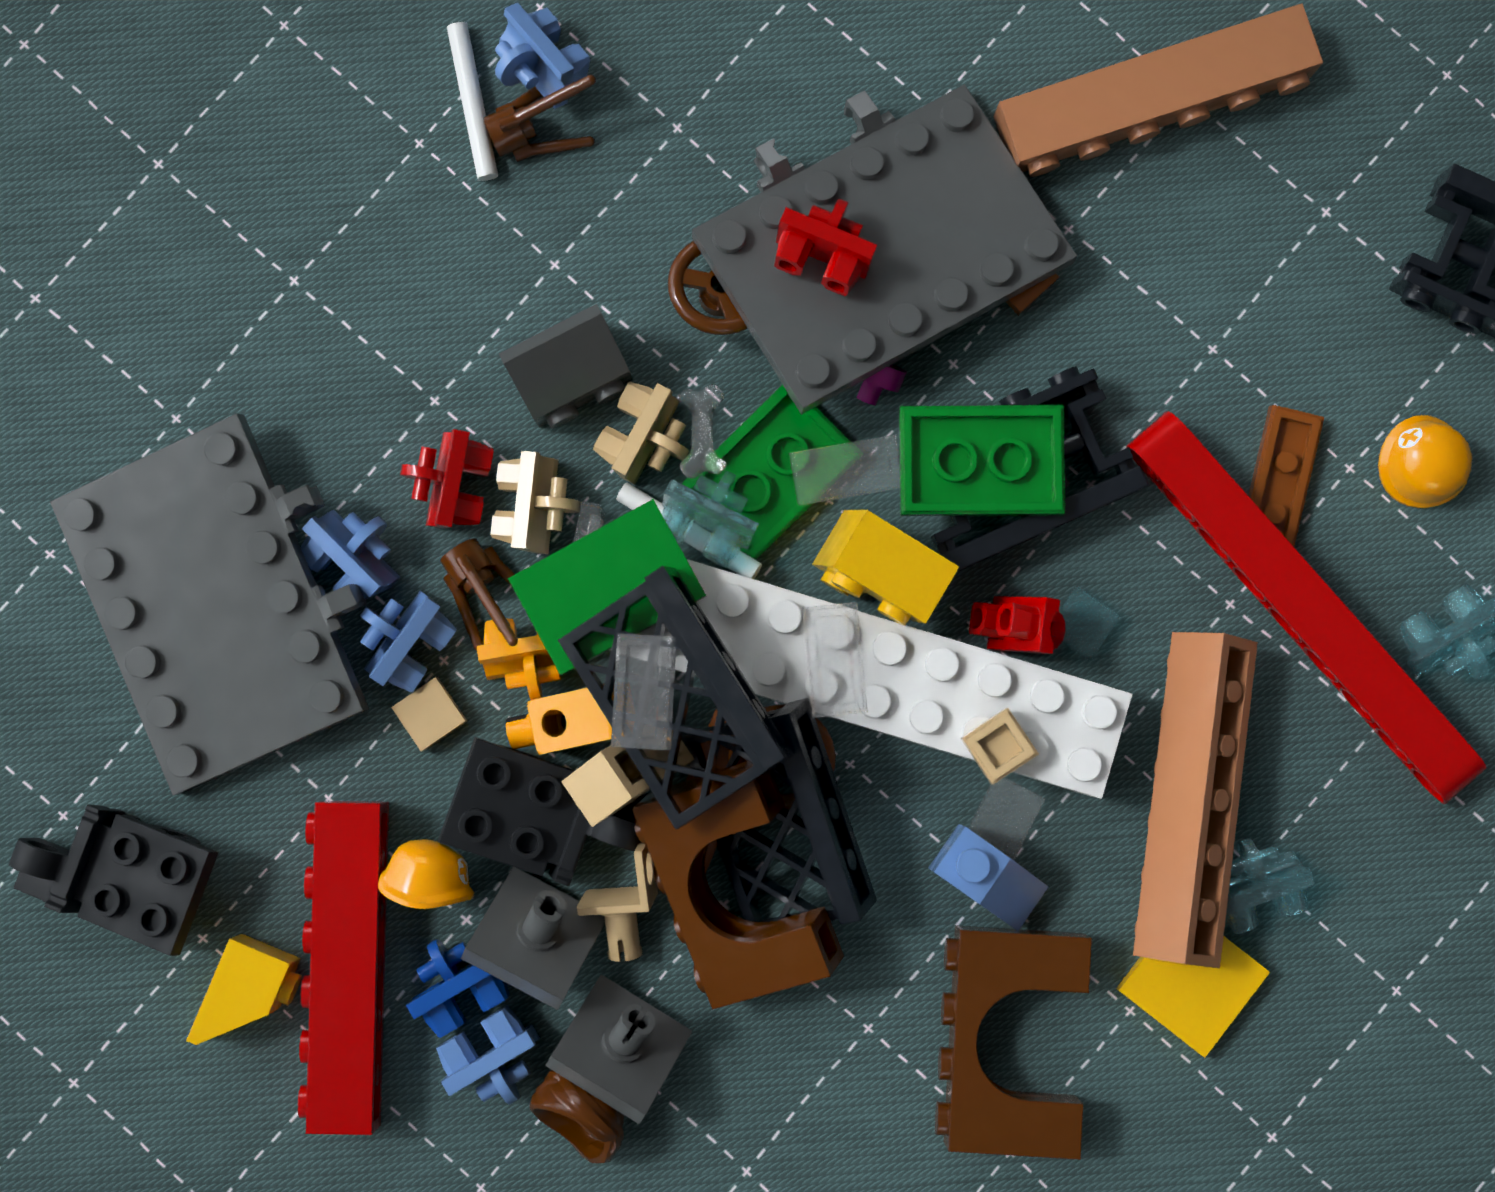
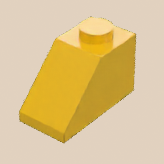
(245, 987)

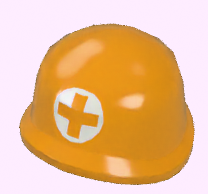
(1424, 462)
(426, 876)

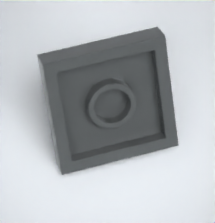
(533, 938)
(619, 1049)

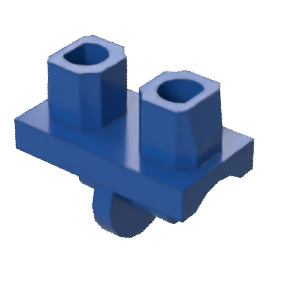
(437, 1001)

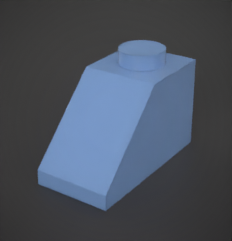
(988, 876)

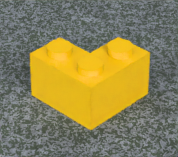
(886, 563)

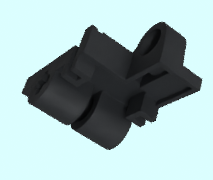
(522, 814)
(120, 877)

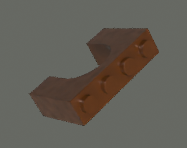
(730, 954)
(977, 1110)

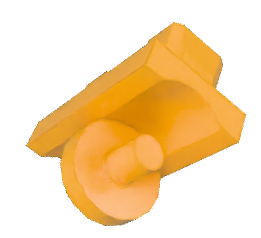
(521, 664)

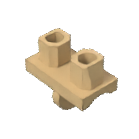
(653, 412)
(538, 504)

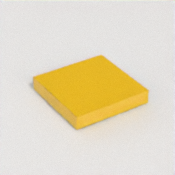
(1194, 999)

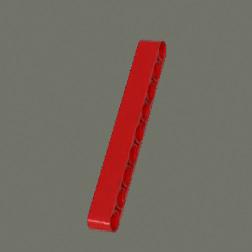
(1306, 607)

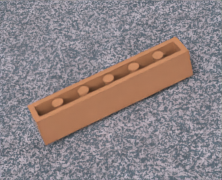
(1159, 90)
(1195, 798)

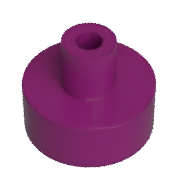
(888, 378)

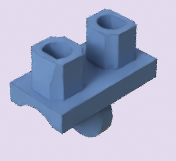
(531, 56)
(353, 548)
(391, 659)
(465, 1066)

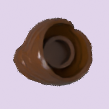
(579, 1117)

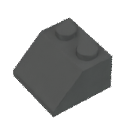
(567, 368)

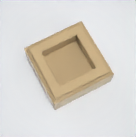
(429, 714)
(999, 746)

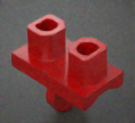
(826, 238)
(455, 457)
(1019, 624)

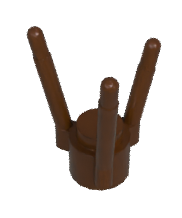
(512, 123)
(470, 569)

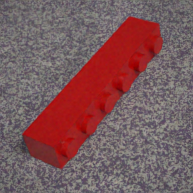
(345, 968)

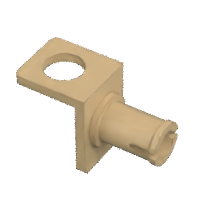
(621, 905)

